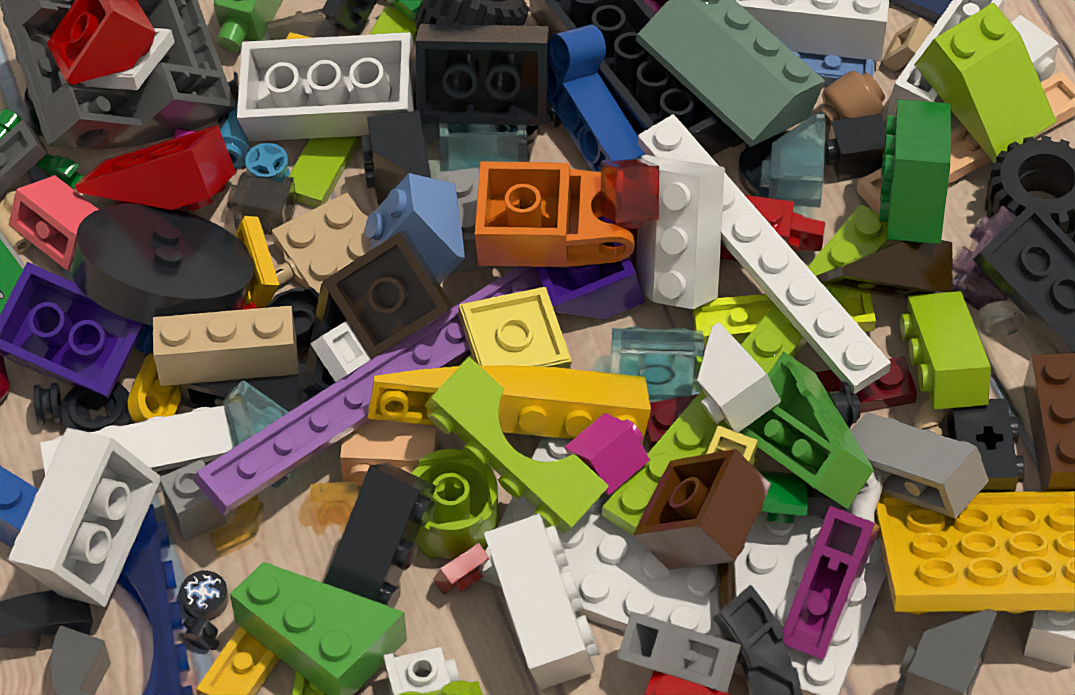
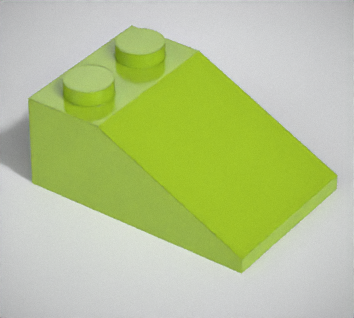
(988, 80)

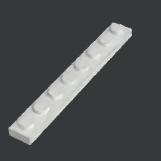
(779, 269)

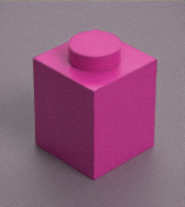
(610, 450)

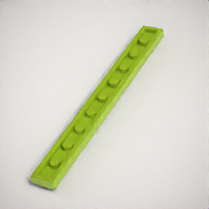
(774, 334)

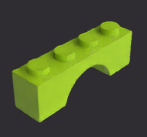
(469, 408)

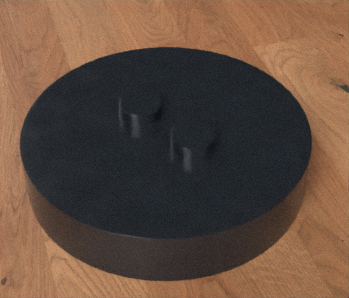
(159, 263)

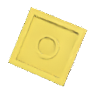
(515, 330)

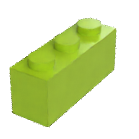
(946, 350)

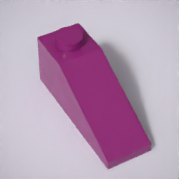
(829, 582)

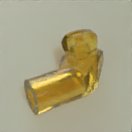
(243, 526)

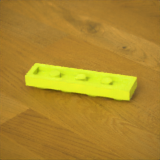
(743, 313)

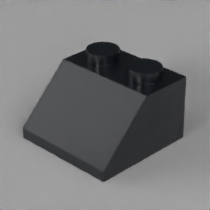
(394, 149)

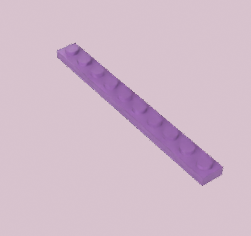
(341, 406)

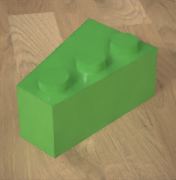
(810, 434)
(318, 628)

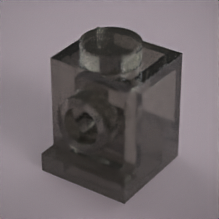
(264, 199)

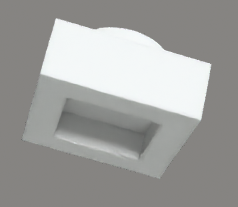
(341, 351)

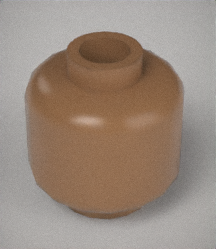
(852, 97)

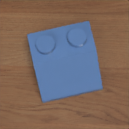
(428, 215)

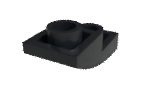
(39, 613)

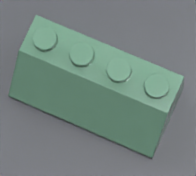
(733, 66)

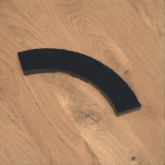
(762, 648)

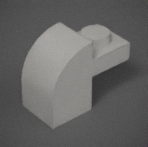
(679, 651)

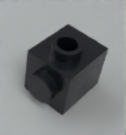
(855, 146)

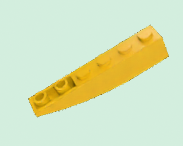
(533, 399)

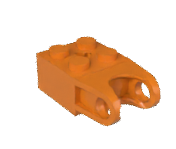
(543, 217)

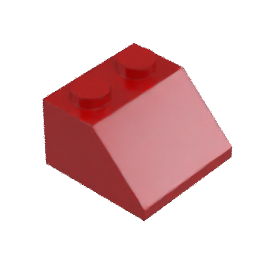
(100, 39)

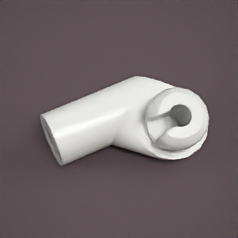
(867, 499)

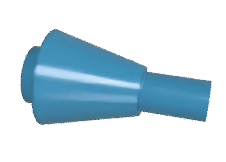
(235, 139)

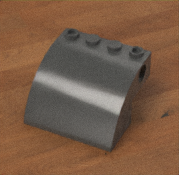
(178, 94)

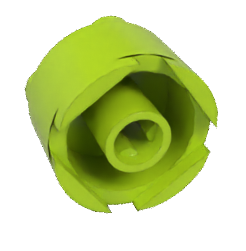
(463, 503)

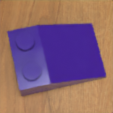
(64, 332)

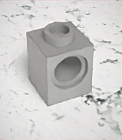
(187, 503)

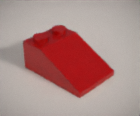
(166, 173)

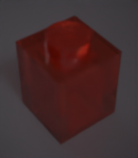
(630, 192)

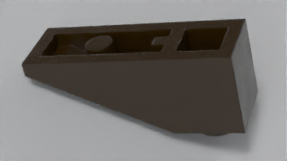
(897, 270)

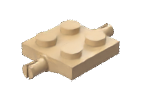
(321, 242)

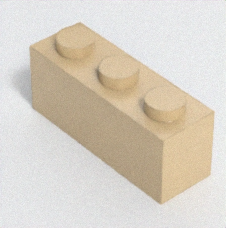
(225, 345)

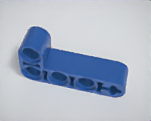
(584, 99)

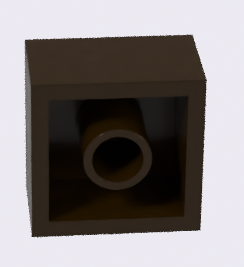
(388, 293)

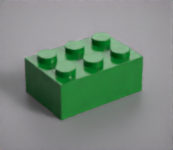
(916, 171)

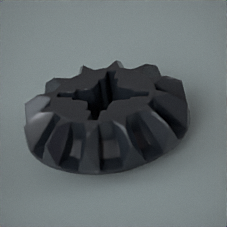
(78, 402)

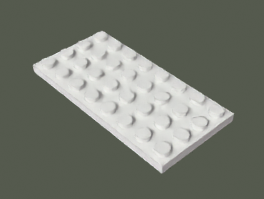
(622, 576)

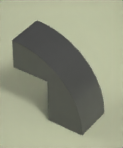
(78, 662)

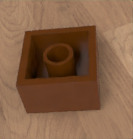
(702, 510)

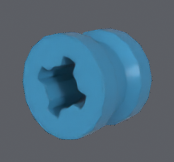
(267, 158)

